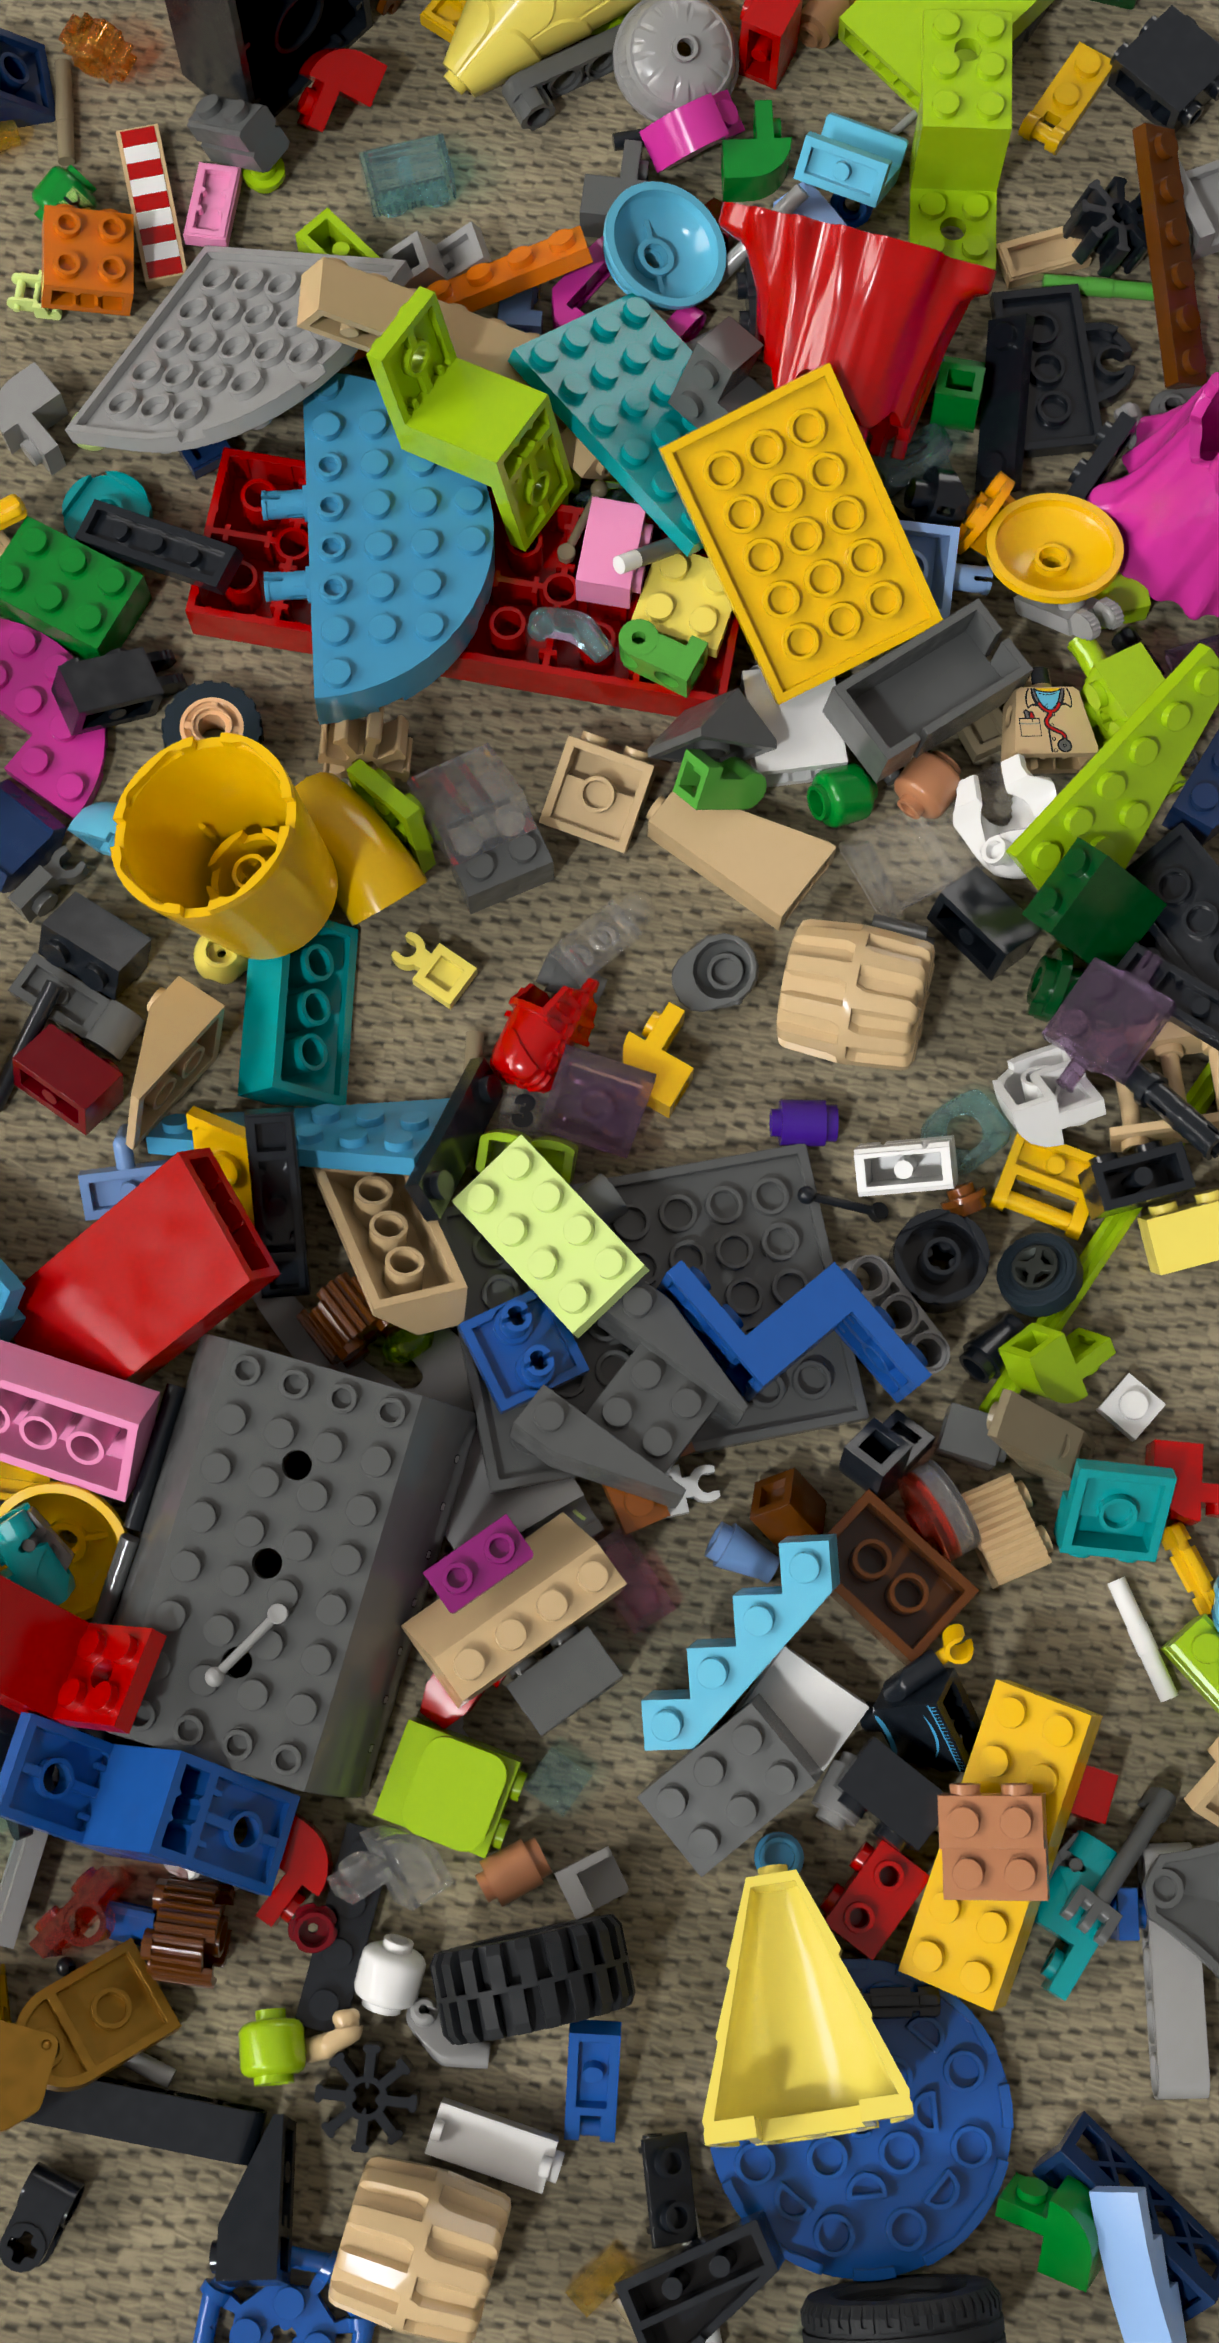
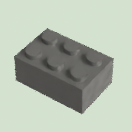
(730, 1785)

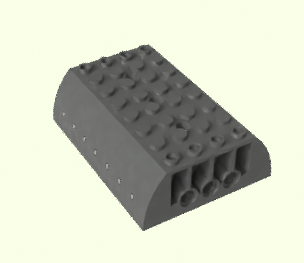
(349, 1573)

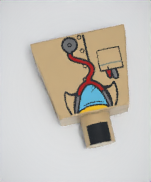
(1047, 727)

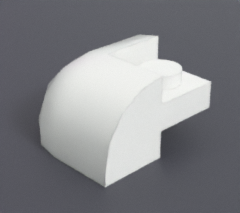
(1038, 1104)

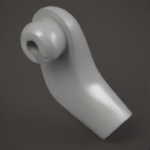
(426, 2026)

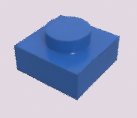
(1133, 1912)

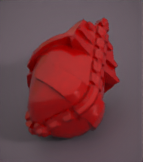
(539, 1031)

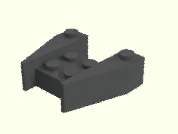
(644, 1412)

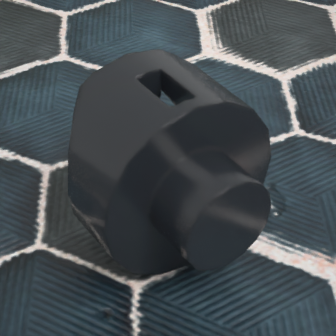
(933, 494)

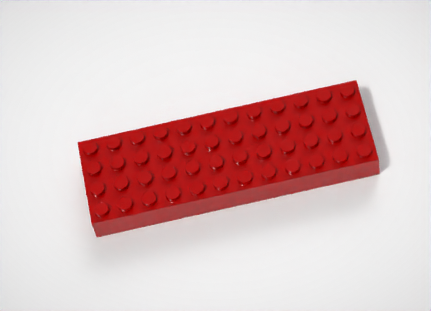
(501, 647)

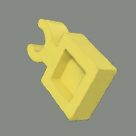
(439, 973)

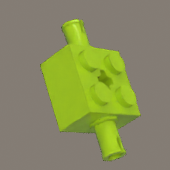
(1116, 687)

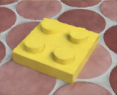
(685, 600)

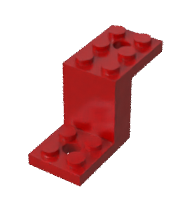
(62, 1663)

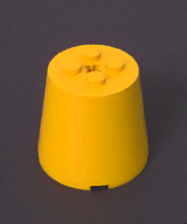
(225, 847)

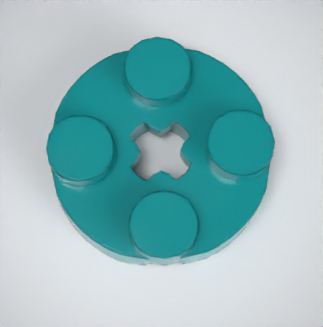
(113, 488)

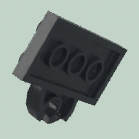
(1066, 369)
(1188, 882)

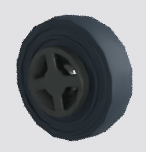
(1032, 1258)

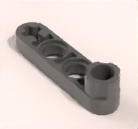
(534, 88)

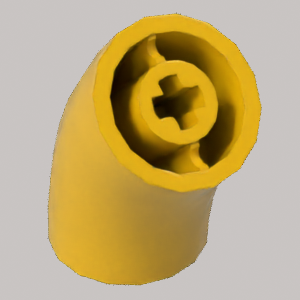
(367, 853)

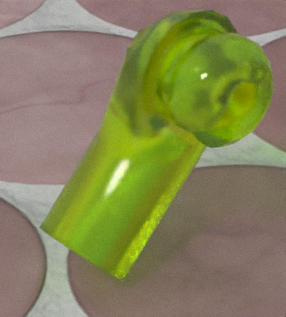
(406, 1346)

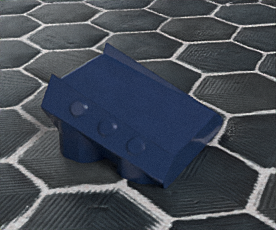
(26, 836)

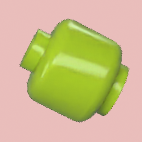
(272, 2048)

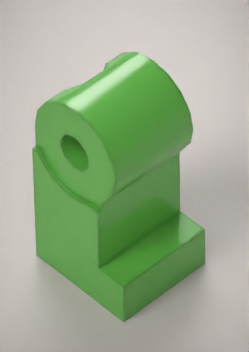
(662, 658)
(718, 784)

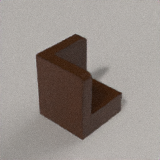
(787, 1507)

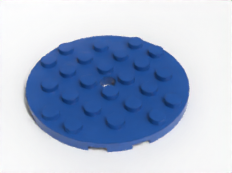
(899, 2191)

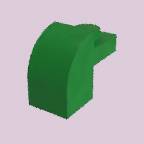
(757, 165)
(958, 394)
(1065, 2222)

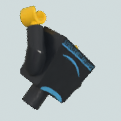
(927, 1708)

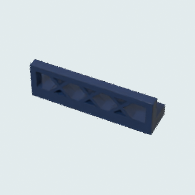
(1196, 2286)

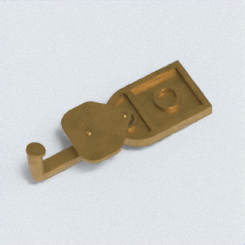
(92, 2023)

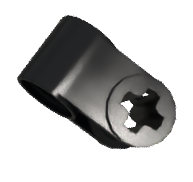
(42, 2210)

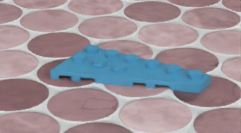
(341, 1137)

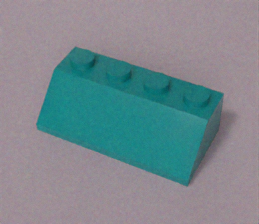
(300, 1022)

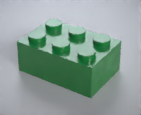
(69, 591)

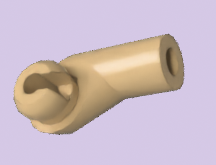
(330, 2043)

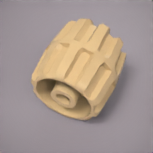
(855, 994)
(419, 2250)

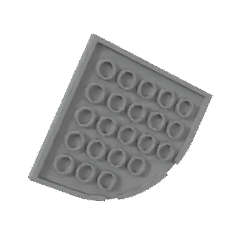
(219, 355)

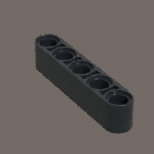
(157, 2119)

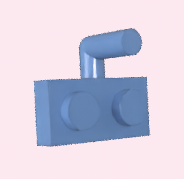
(107, 1186)

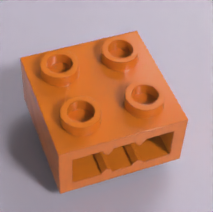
(87, 260)

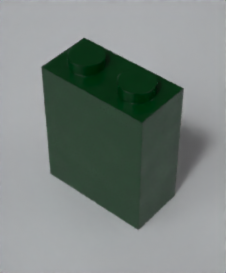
(1093, 906)

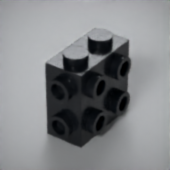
(1168, 70)

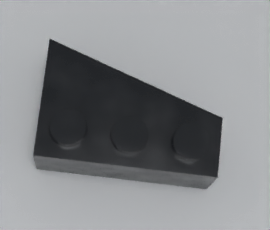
(701, 2283)

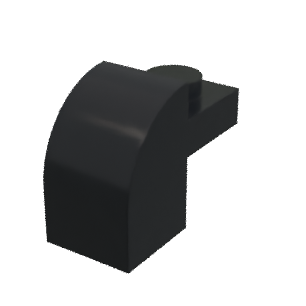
(884, 1453)

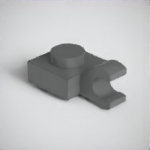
(40, 889)

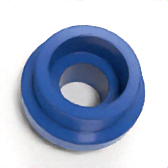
(851, 218)

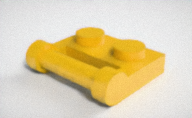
(1049, 1169)

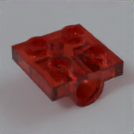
(66, 1927)

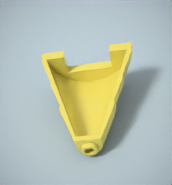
(511, 35)
(794, 2030)

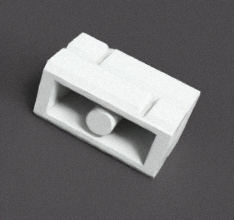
(906, 1166)

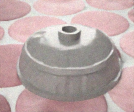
(652, 70)

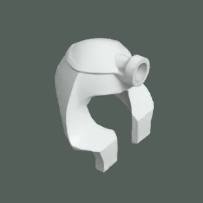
(990, 841)

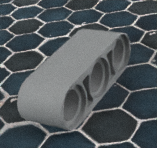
(913, 1323)

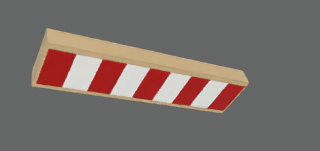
(152, 205)

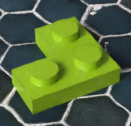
(400, 811)

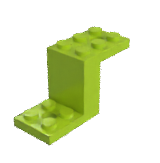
(961, 132)
(471, 418)

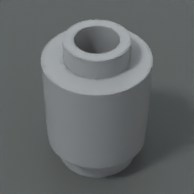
(826, 1797)

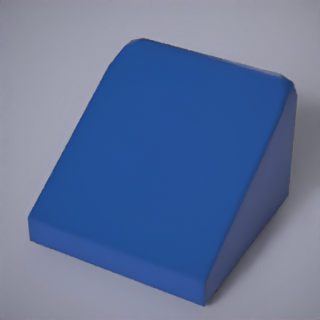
(131, 1920)

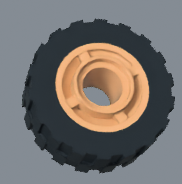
(211, 707)

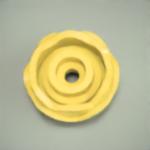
(210, 966)

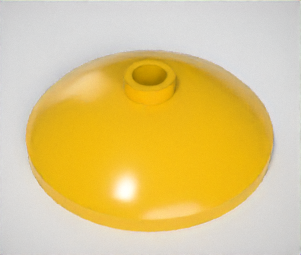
(1054, 548)

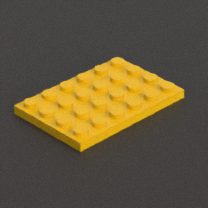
(801, 533)

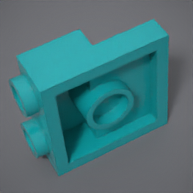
(1114, 1510)

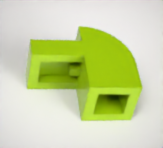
(1053, 1364)

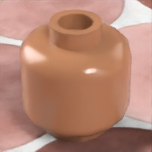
(927, 785)

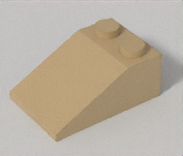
(175, 1051)

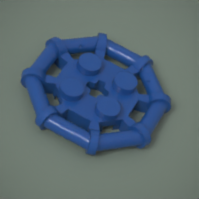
(282, 2306)

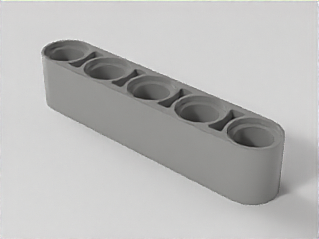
(1173, 2004)

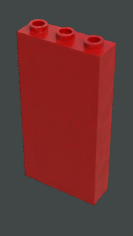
(148, 1274)

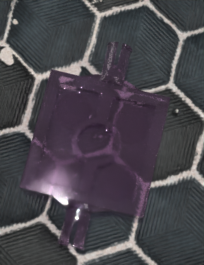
(1109, 1020)

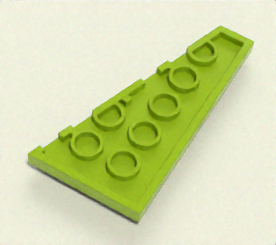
(1128, 777)

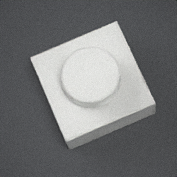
(1130, 1407)

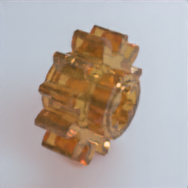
(97, 48)

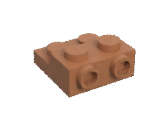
(994, 1843)

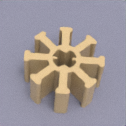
(370, 740)

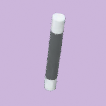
(645, 555)

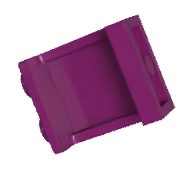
(479, 1564)

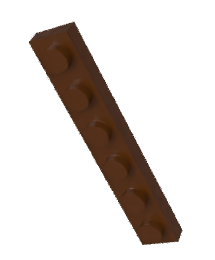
(1169, 256)

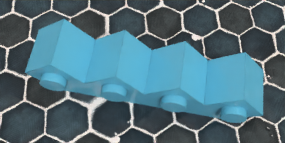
(727, 1667)

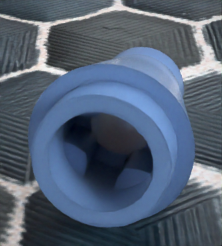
(739, 1552)

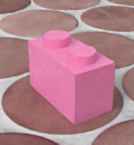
(610, 531)

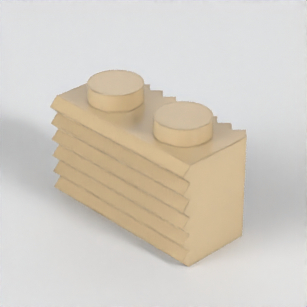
(1007, 1531)

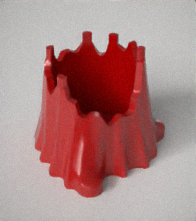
(861, 304)

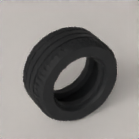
(906, 2311)

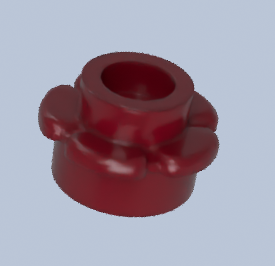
(321, 1938)

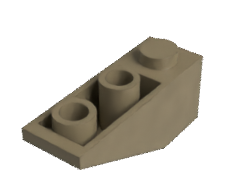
(1037, 1438)

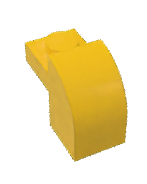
(651, 1055)

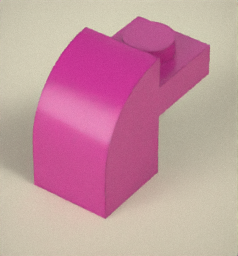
(691, 130)

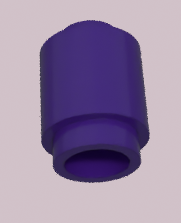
(804, 1122)

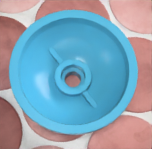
(674, 235)

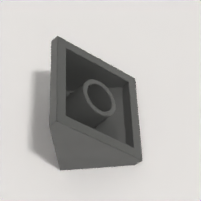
(719, 727)

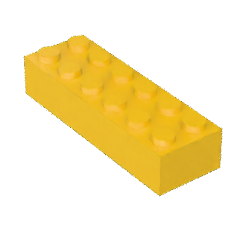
(979, 1944)

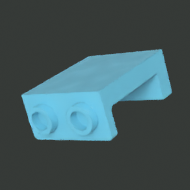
(851, 160)

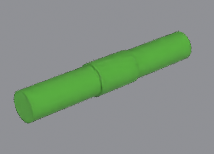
(1103, 287)

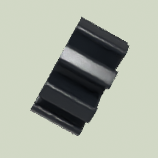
(1108, 227)
(350, 2093)

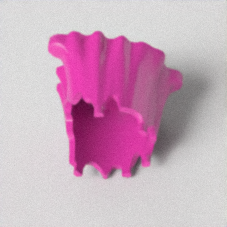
(1172, 504)

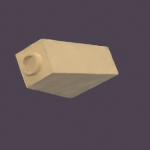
(743, 854)

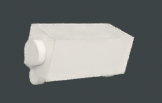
(494, 2146)

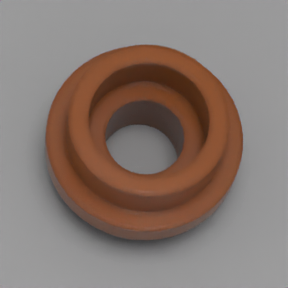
(965, 1199)

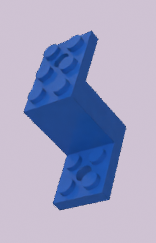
(823, 1306)
(146, 1804)

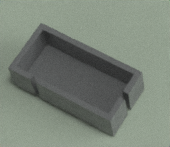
(926, 690)

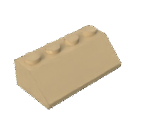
(394, 1251)
(519, 1614)

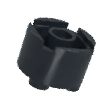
(946, 1237)

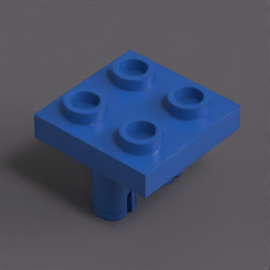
(521, 1349)

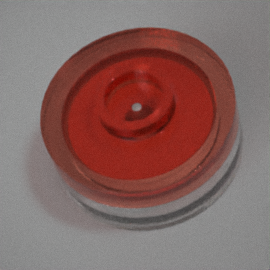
(938, 1511)

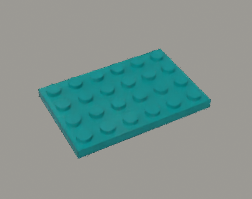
(612, 389)

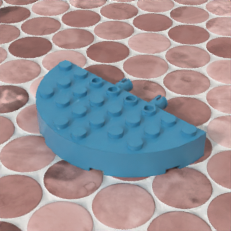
(392, 554)

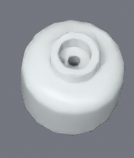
(389, 1975)

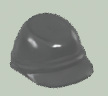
(715, 973)

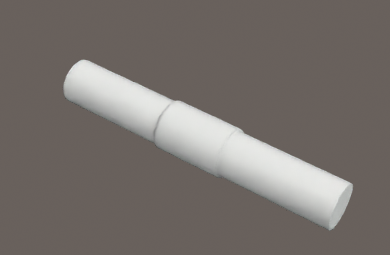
(1142, 1639)

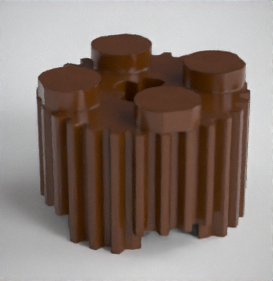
(343, 1322)
(188, 1932)

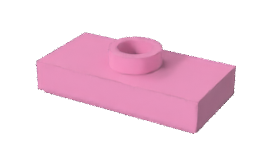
(213, 205)

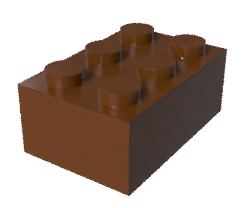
(895, 1579)

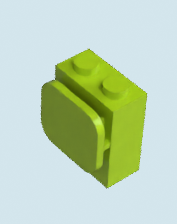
(450, 1788)

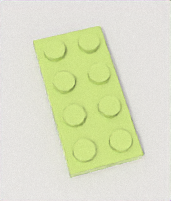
(550, 1236)

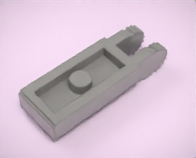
(1077, 619)

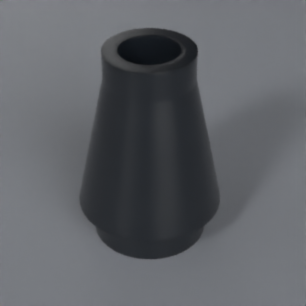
(981, 1353)

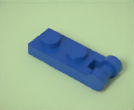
(592, 2079)

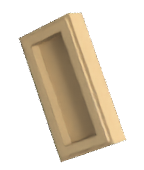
(1031, 256)

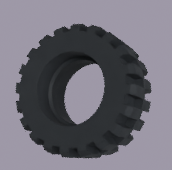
(532, 1980)

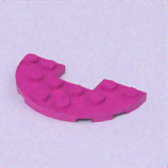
(51, 762)

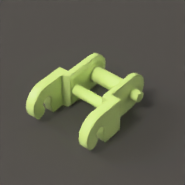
(19, 303)

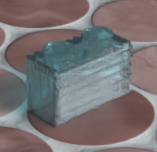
(408, 176)

